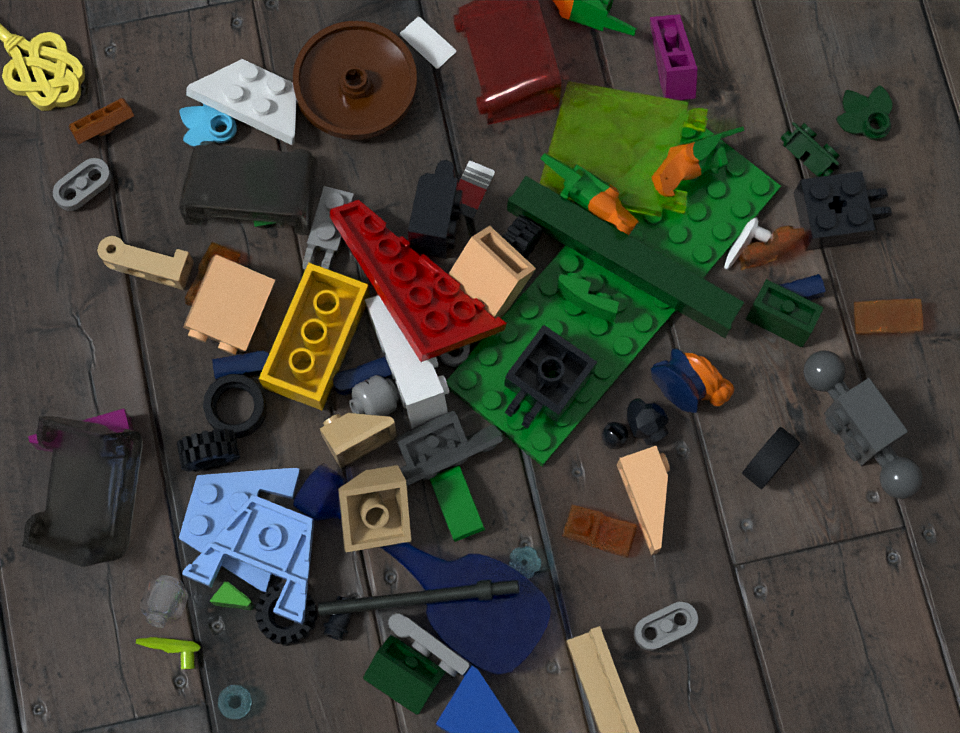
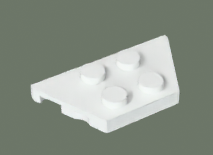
(250, 97)

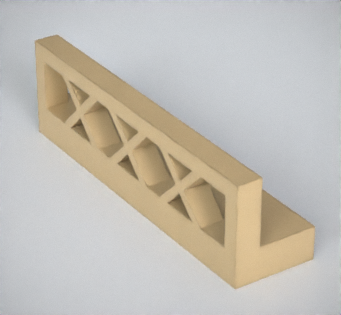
(601, 683)

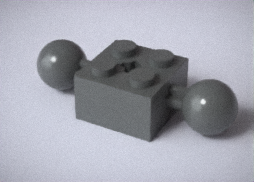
(864, 424)

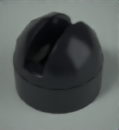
(610, 439)

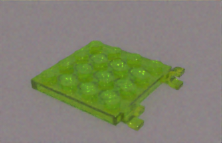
(621, 141)

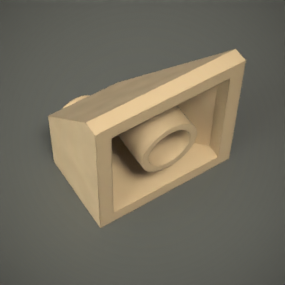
(356, 435)
(375, 509)

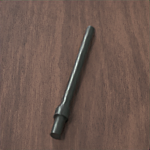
(483, 590)

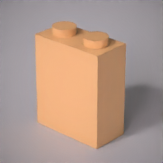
(491, 271)
(228, 305)

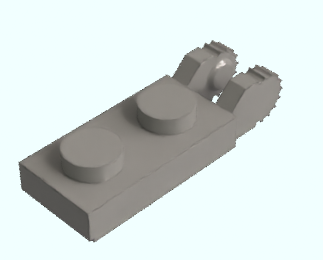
(323, 233)
(427, 643)

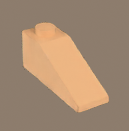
(646, 485)

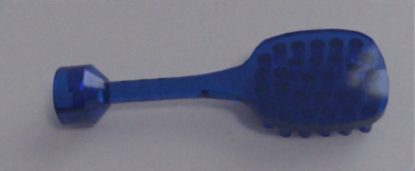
(486, 633)

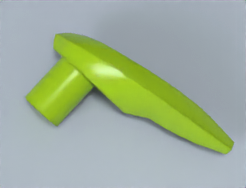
(186, 648)

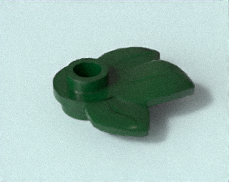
(863, 111)

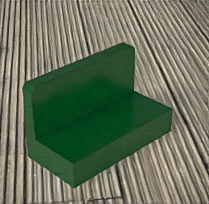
(784, 313)
(403, 674)

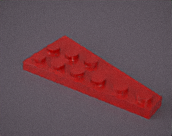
(413, 288)

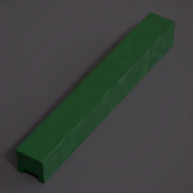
(625, 256)

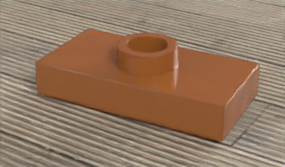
(101, 121)

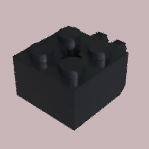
(850, 200)
(434, 210)
(548, 395)

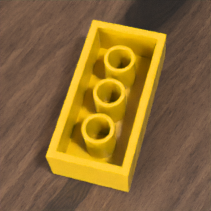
(314, 336)

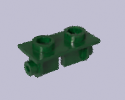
(802, 141)

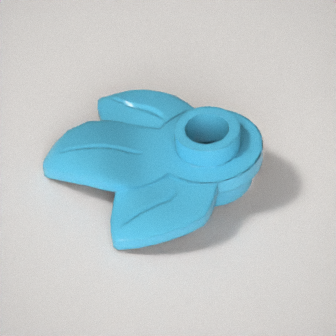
(203, 123)

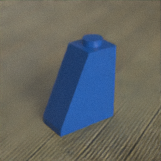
(475, 709)

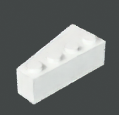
(416, 381)

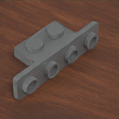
(441, 445)

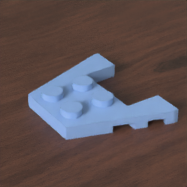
(219, 497)
(268, 540)

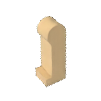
(146, 264)

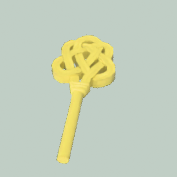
(41, 61)

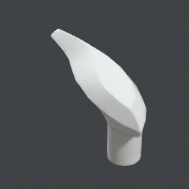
(750, 230)

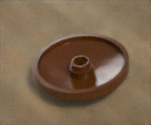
(355, 80)

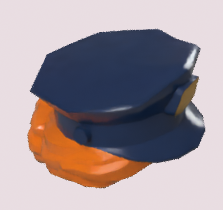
(691, 379)

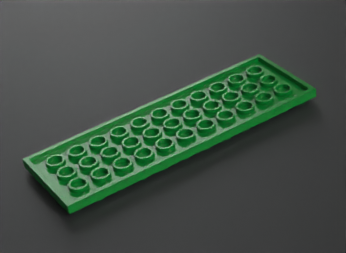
(696, 240)

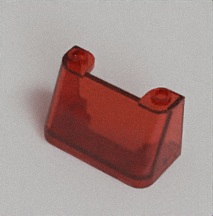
(510, 57)

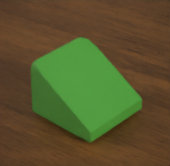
(231, 597)

